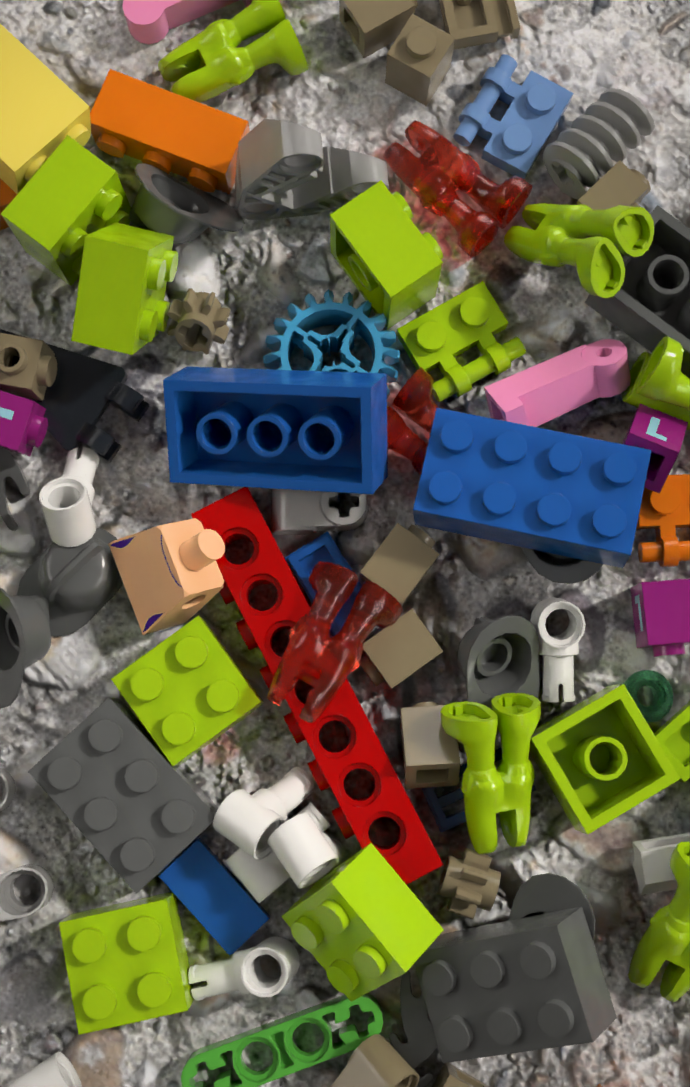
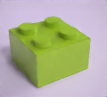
(62, 204)
(385, 252)
(123, 287)
(187, 691)
(601, 758)
(362, 924)
(126, 962)

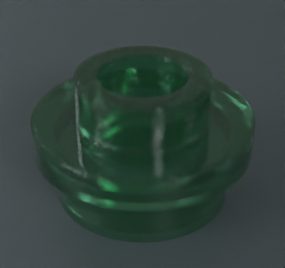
(661, 690)

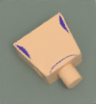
(169, 572)

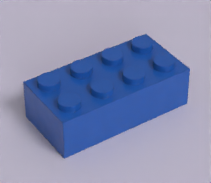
(277, 429)
(531, 487)

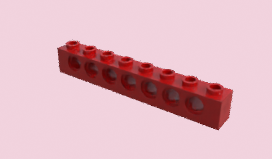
(413, 851)

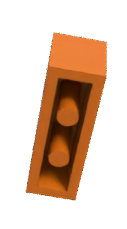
(167, 131)

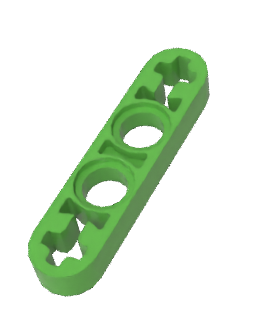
(279, 1037)

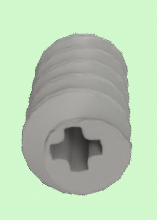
(597, 140)

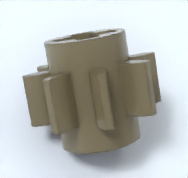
(198, 321)
(469, 883)

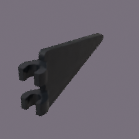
(81, 397)

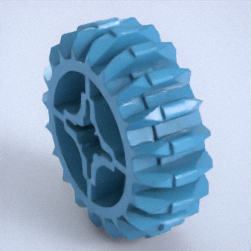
(350, 322)

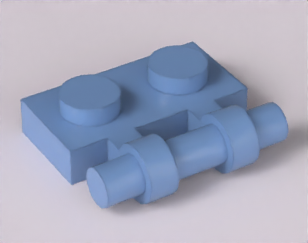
(525, 126)

